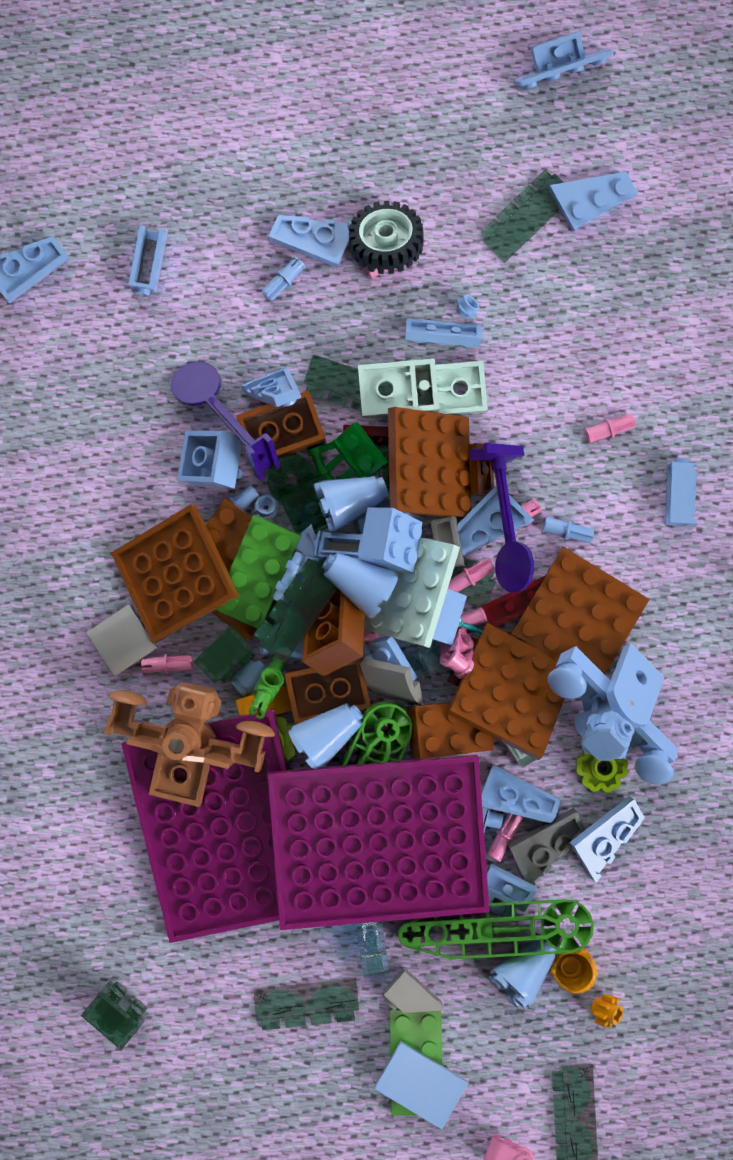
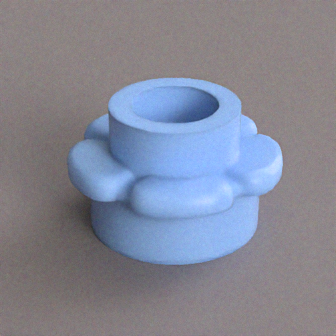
(467, 306)
(263, 501)

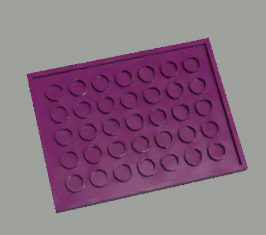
(378, 842)
(217, 858)

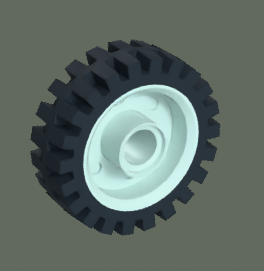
(386, 237)

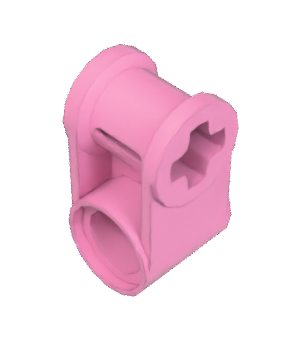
(459, 655)
(506, 1150)

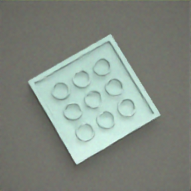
(417, 596)

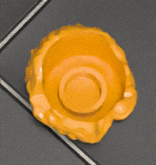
(574, 971)

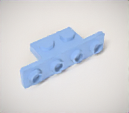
(560, 56)

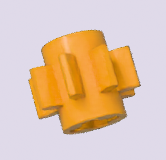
(607, 1010)

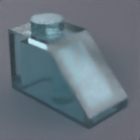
(425, 660)
(372, 949)

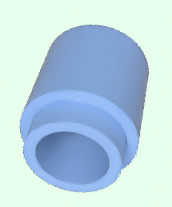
(247, 677)

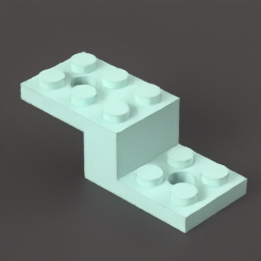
(423, 387)

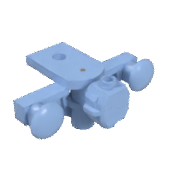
(624, 718)

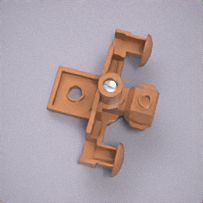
(186, 740)

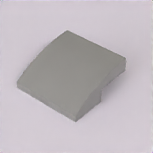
(121, 640)
(391, 681)

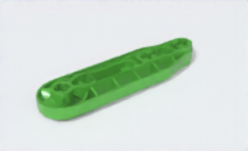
(400, 729)
(482, 930)

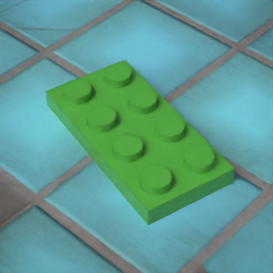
(258, 568)
(420, 1032)

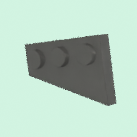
(542, 846)

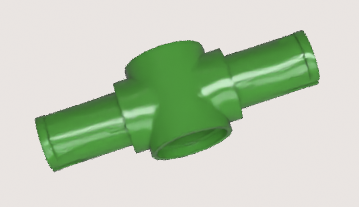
(267, 687)

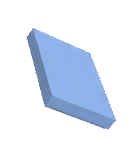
(421, 1085)

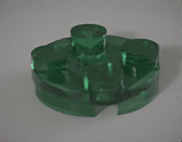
(289, 464)

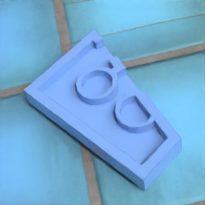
(28, 266)
(484, 522)

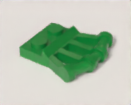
(356, 450)

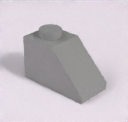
(410, 994)

